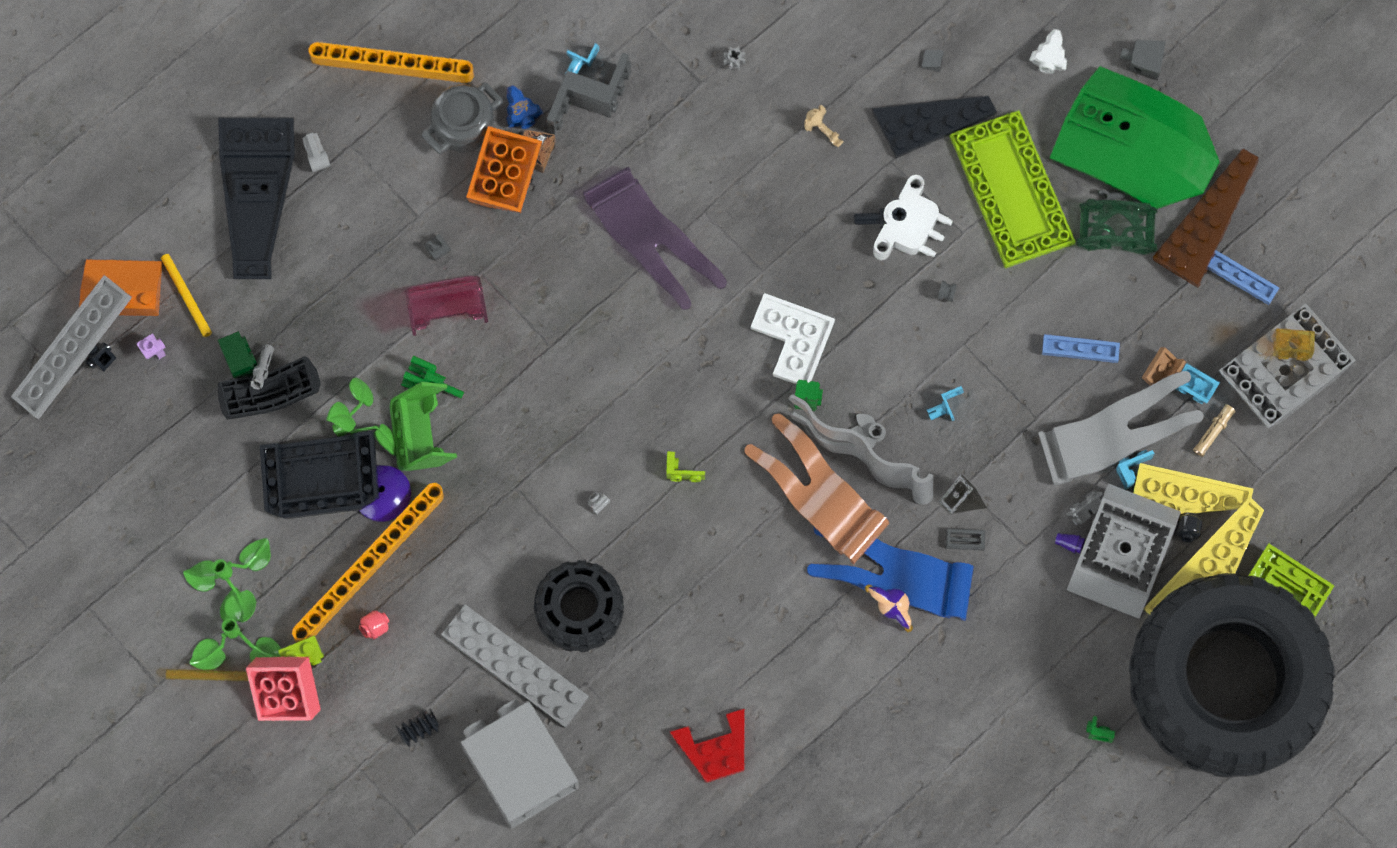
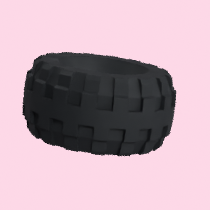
(578, 634)

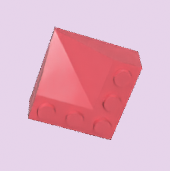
(283, 688)

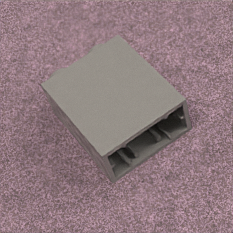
(518, 762)

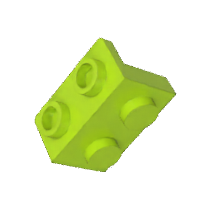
(306, 648)

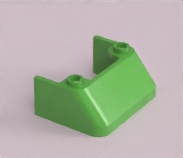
(413, 428)

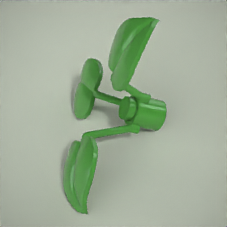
(345, 423)
(203, 577)
(209, 655)

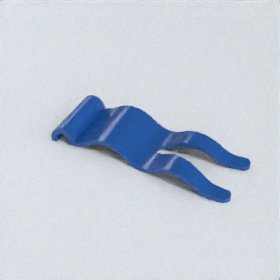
(925, 580)

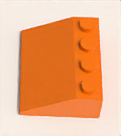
(503, 170)
(136, 278)

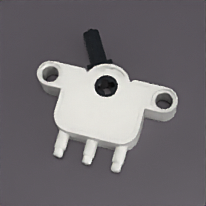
(913, 229)

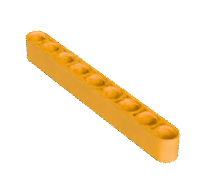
(384, 57)

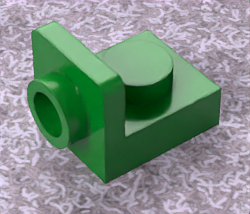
(1101, 734)

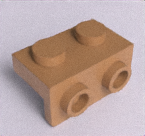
(1162, 366)

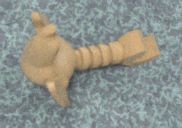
(814, 118)

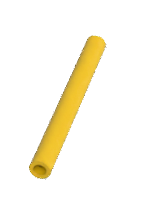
(186, 295)

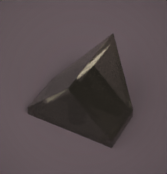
(962, 497)

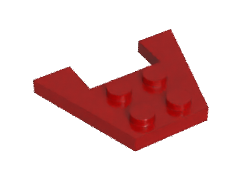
(717, 756)

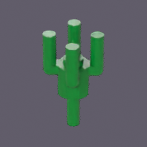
(427, 372)

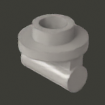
(598, 502)

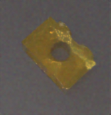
(1303, 339)

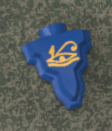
(521, 109)

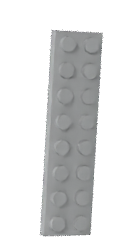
(71, 347)
(515, 666)

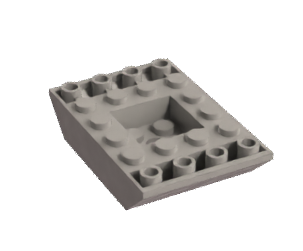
(1276, 396)
(1117, 577)

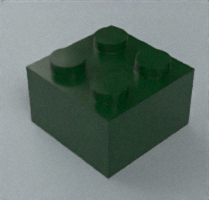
(238, 355)

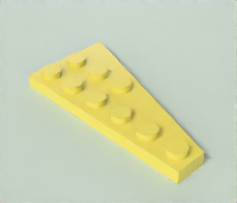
(1188, 492)

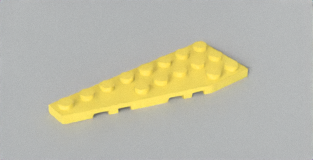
(1219, 554)

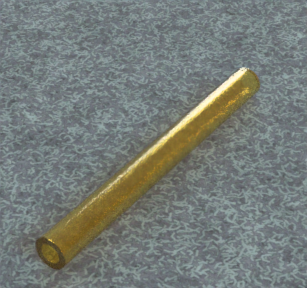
(207, 675)

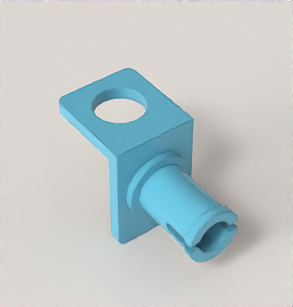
(578, 61)
(944, 408)

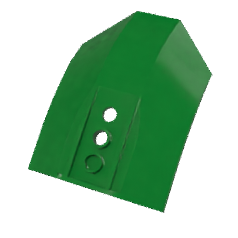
(1156, 161)

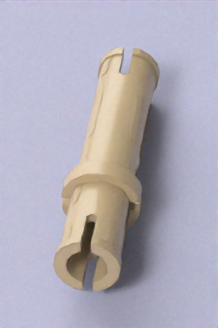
(1218, 424)

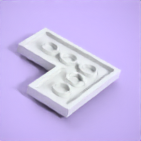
(803, 333)

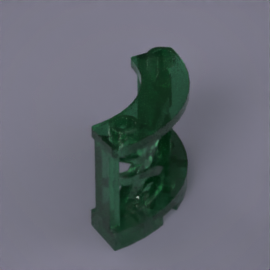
(1135, 244)

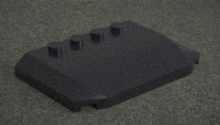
(319, 476)

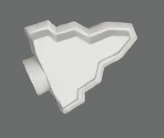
(1050, 54)

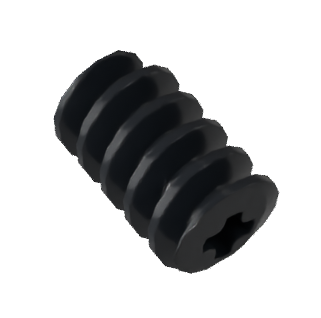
(418, 728)

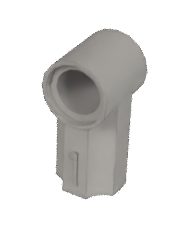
(316, 155)

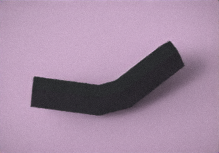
(280, 389)

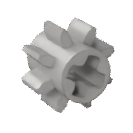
(737, 54)

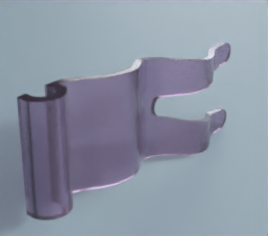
(641, 227)

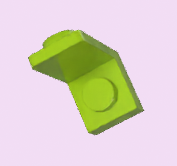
(678, 475)

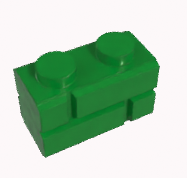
(809, 393)

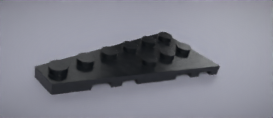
(923, 123)

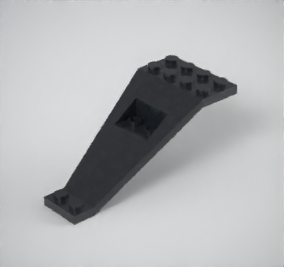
(255, 154)

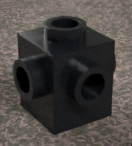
(100, 357)

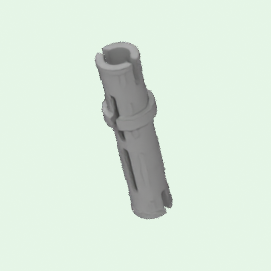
(260, 372)

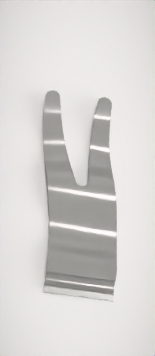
(1105, 437)
(887, 473)

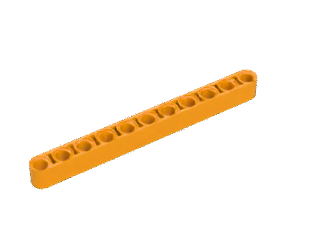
(370, 554)

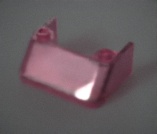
(445, 300)

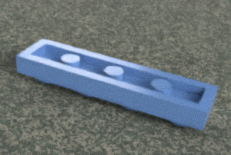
(1243, 278)
(1080, 348)

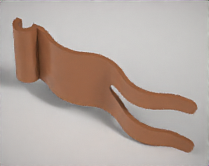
(828, 500)

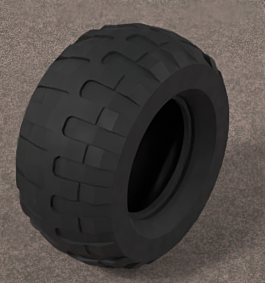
(1276, 623)

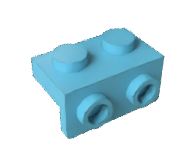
(1200, 385)

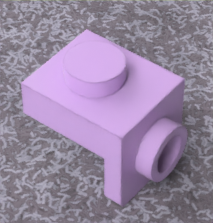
(150, 346)

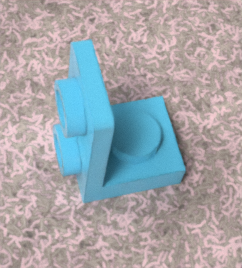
(1127, 476)

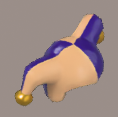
(892, 604)

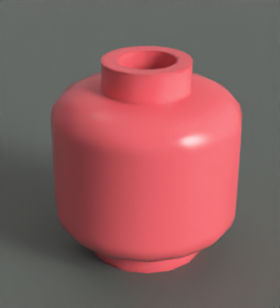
(374, 624)

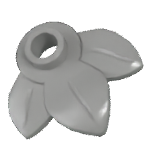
(866, 426)

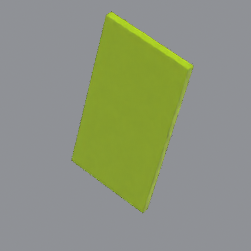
(1012, 189)

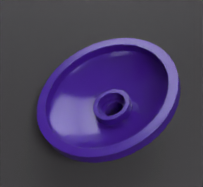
(393, 499)

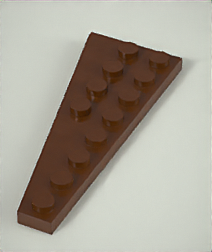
(1198, 235)

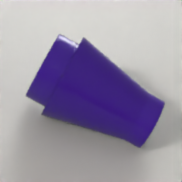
(1070, 542)

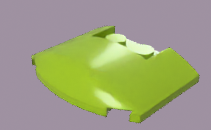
(1291, 575)

